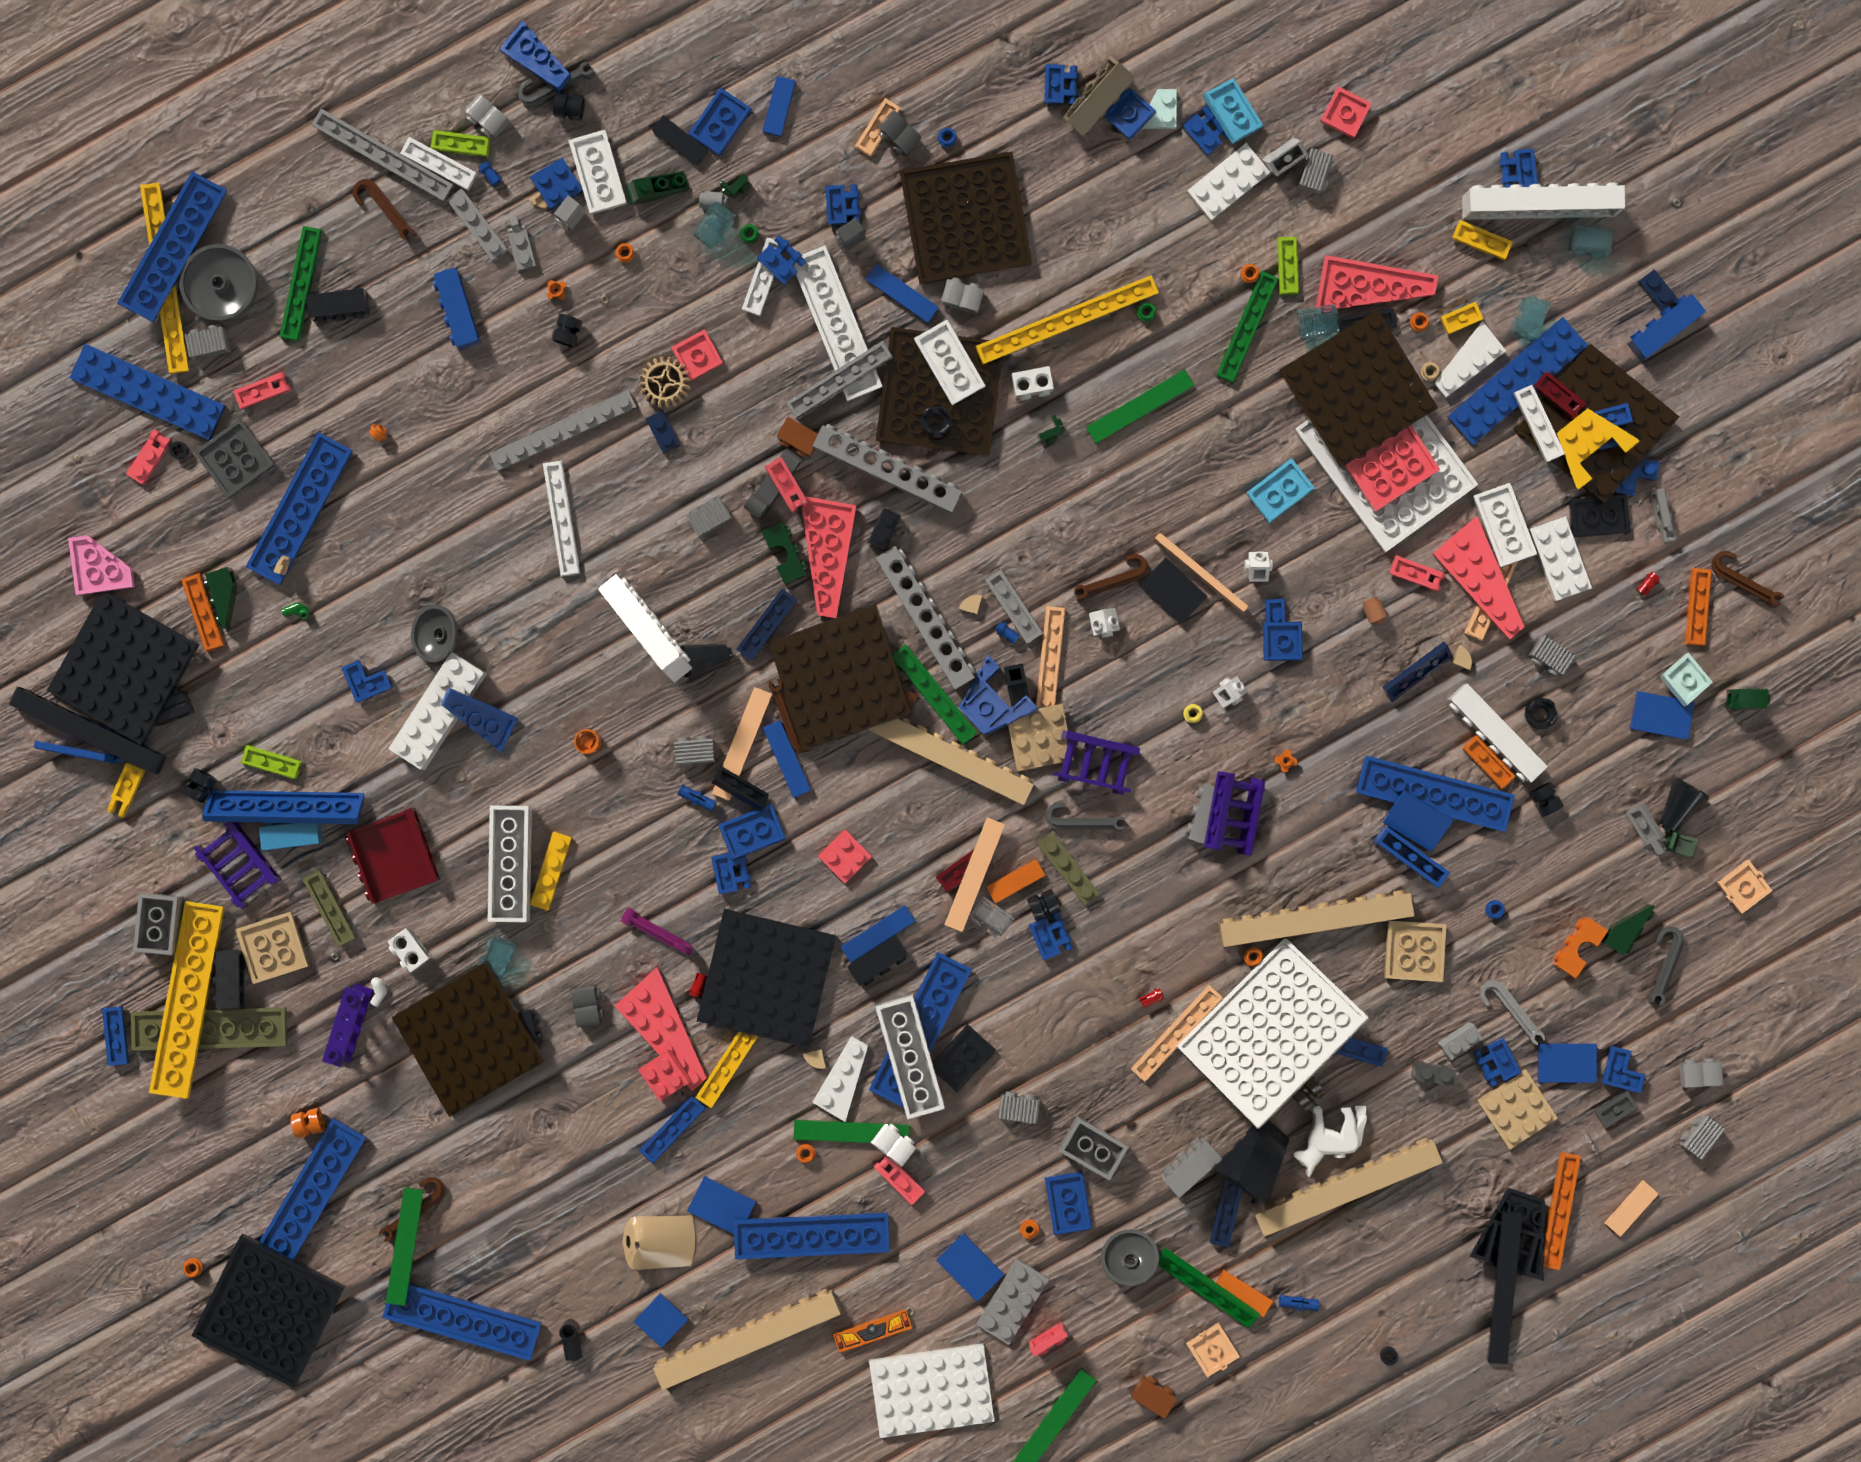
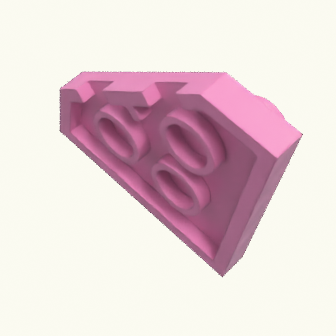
(97, 568)

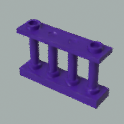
(1108, 748)
(1219, 811)
(257, 860)
(347, 1025)

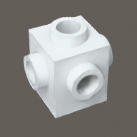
(1258, 566)
(1104, 622)
(1230, 692)

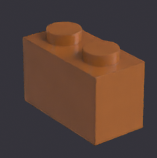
(797, 437)
(1154, 1396)

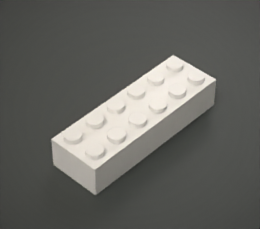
(646, 627)
(429, 720)
(509, 863)
(910, 1056)

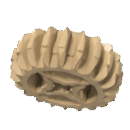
(663, 390)

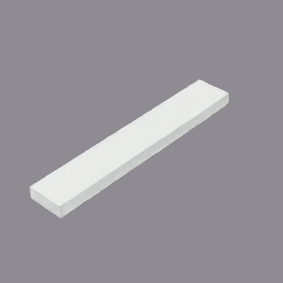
(561, 518)

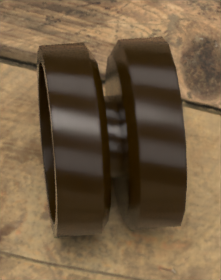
(1310, 1086)

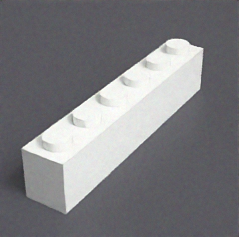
(1496, 733)

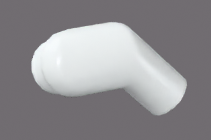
(379, 989)

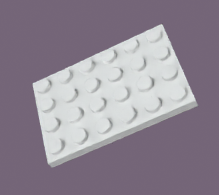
(931, 1390)

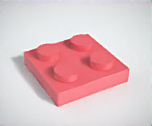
(1345, 112)
(697, 355)
(844, 856)
(664, 1075)
(1055, 1335)

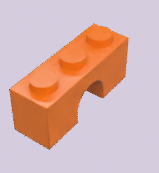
(1568, 958)

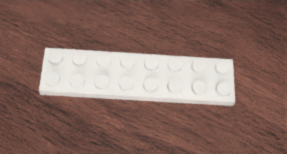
(834, 317)

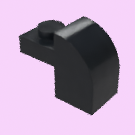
(1016, 683)

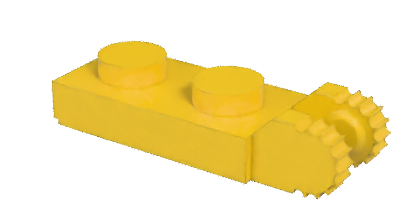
(126, 788)

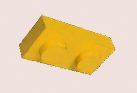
(1461, 318)

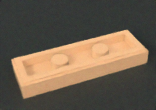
(870, 139)
(1631, 1208)

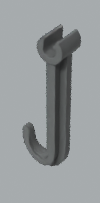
(549, 91)
(1081, 823)
(1668, 965)

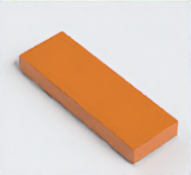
(1488, 762)
(1015, 881)
(1245, 1292)

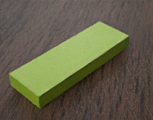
(460, 143)
(1287, 265)
(271, 762)

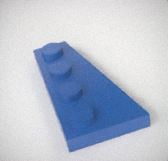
(535, 57)
(481, 717)

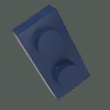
(1657, 290)
(662, 431)

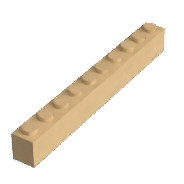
(955, 759)
(1316, 919)
(1348, 1187)
(746, 1339)

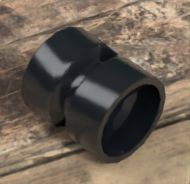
(569, 106)
(566, 330)
(198, 786)
(1541, 795)
(1043, 905)

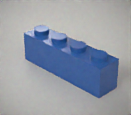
(457, 308)
(1666, 327)
(1411, 857)

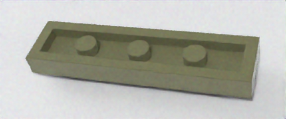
(1068, 869)
(329, 908)

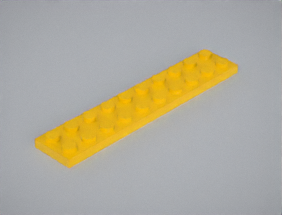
(186, 1000)

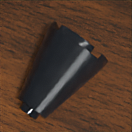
(706, 659)
(1681, 805)

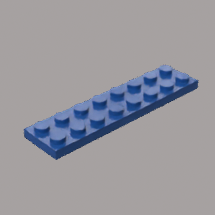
(172, 247)
(147, 392)
(1496, 397)
(300, 506)
(1448, 795)
(283, 807)
(934, 1005)
(313, 1188)
(811, 1235)
(466, 1321)

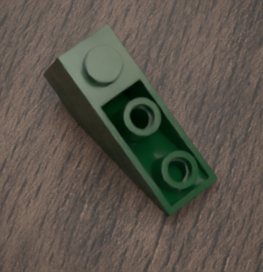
(656, 187)
(223, 591)
(1747, 699)
(1623, 932)

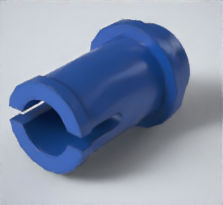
(491, 175)
(1006, 632)

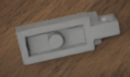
(520, 245)
(1662, 515)
(1647, 828)

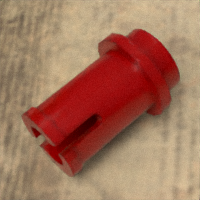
(1647, 585)
(698, 985)
(1151, 998)

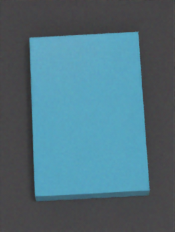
(1233, 111)
(1280, 490)

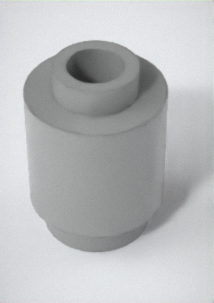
(709, 198)

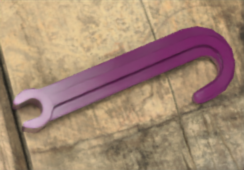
(632, 918)

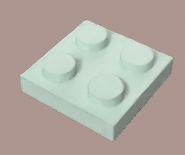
(1686, 679)

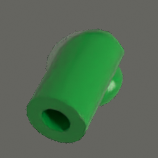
(296, 608)

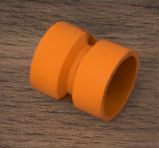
(587, 741)
(304, 1123)

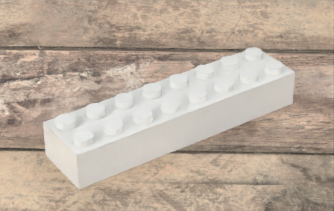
(1543, 202)

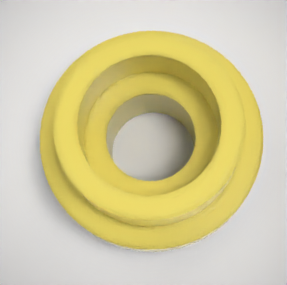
(1197, 709)

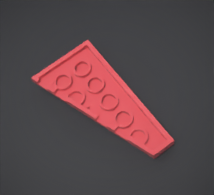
(1360, 283)
(828, 542)
(1475, 569)
(659, 1023)

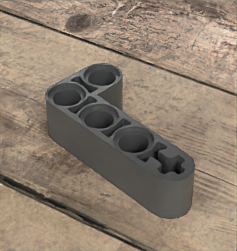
(767, 493)

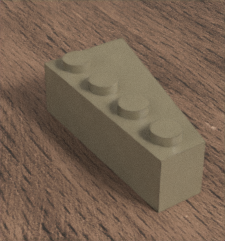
(1099, 96)

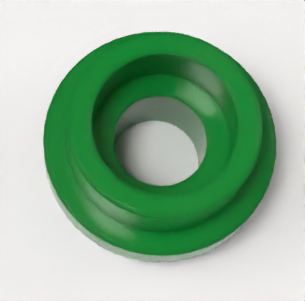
(749, 228)
(1148, 306)

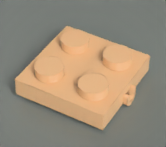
(1744, 886)
(1213, 1350)

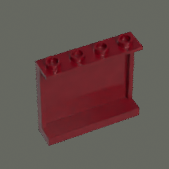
(392, 856)

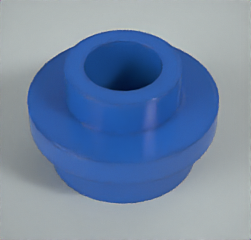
(947, 131)
(1500, 912)

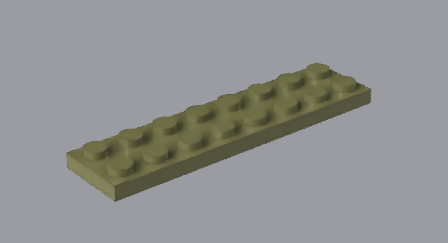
(220, 1028)

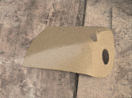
(662, 1241)

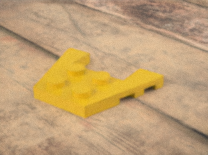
(1586, 436)

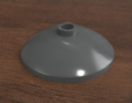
(434, 633)
(1128, 1246)

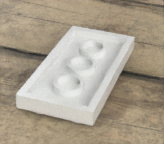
(597, 172)
(1228, 182)
(949, 362)
(1504, 525)
(1560, 558)

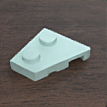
(1165, 105)

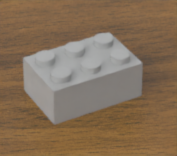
(158, 923)
(1093, 1147)
(1190, 1166)

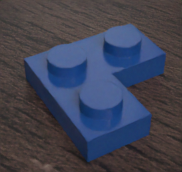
(1618, 416)
(1646, 469)
(363, 686)
(1617, 1073)

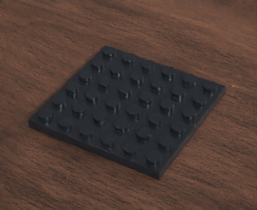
(123, 667)
(766, 978)
(268, 1310)

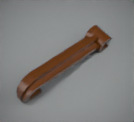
(385, 205)
(1114, 581)
(1744, 582)
(783, 708)
(427, 1203)

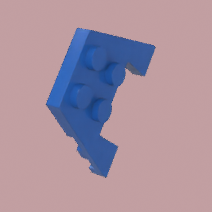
(986, 707)

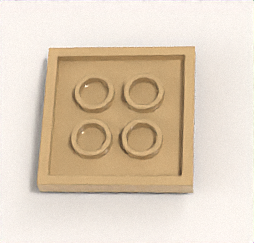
(1038, 738)
(272, 947)
(1415, 951)
(1517, 1109)

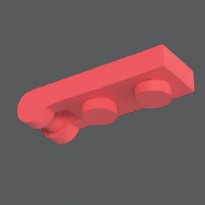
(261, 390)
(149, 457)
(785, 484)
(1416, 573)
(900, 1180)

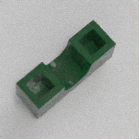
(779, 537)

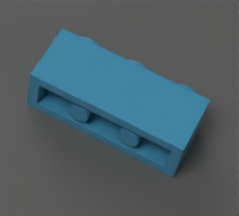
(289, 835)

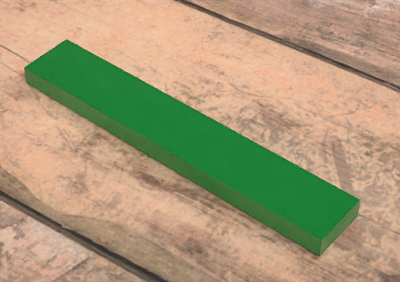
(301, 283)
(1247, 327)
(1140, 406)
(934, 694)
(841, 1130)
(404, 1246)
(1207, 1288)
(1056, 1417)

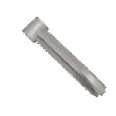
(1513, 1006)

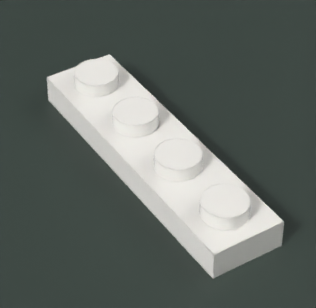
(438, 163)
(759, 286)
(1539, 423)

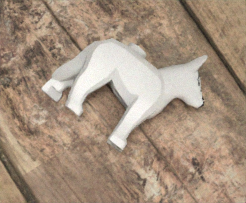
(1329, 1141)

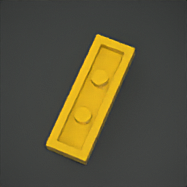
(1482, 240)

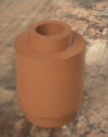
(1374, 611)

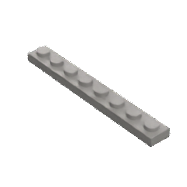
(382, 155)
(563, 430)

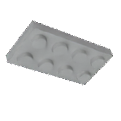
(1012, 1301)

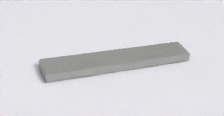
(839, 380)

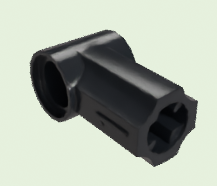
(571, 1342)

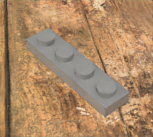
(477, 225)
(1013, 606)

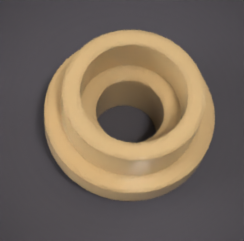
(1430, 365)

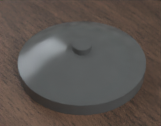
(218, 283)

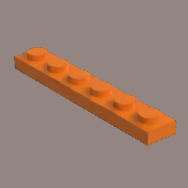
(1560, 1209)

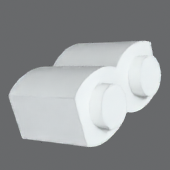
(893, 1145)

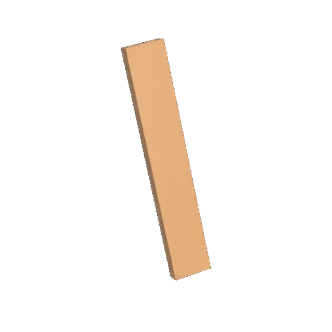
(1201, 573)
(1479, 620)
(1050, 656)
(745, 736)
(974, 874)
(1181, 1027)

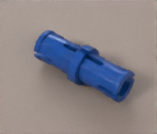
(696, 798)
(1299, 1303)

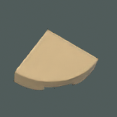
(538, 201)
(282, 565)
(971, 604)
(1462, 658)
(815, 1058)

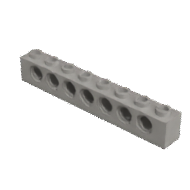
(951, 491)
(886, 562)

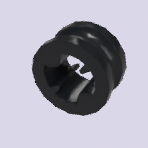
(177, 444)
(1384, 1359)

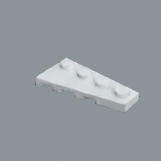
(1474, 356)
(840, 1084)

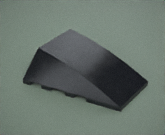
(1255, 1162)
(1531, 1238)

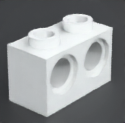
(1031, 377)
(413, 946)

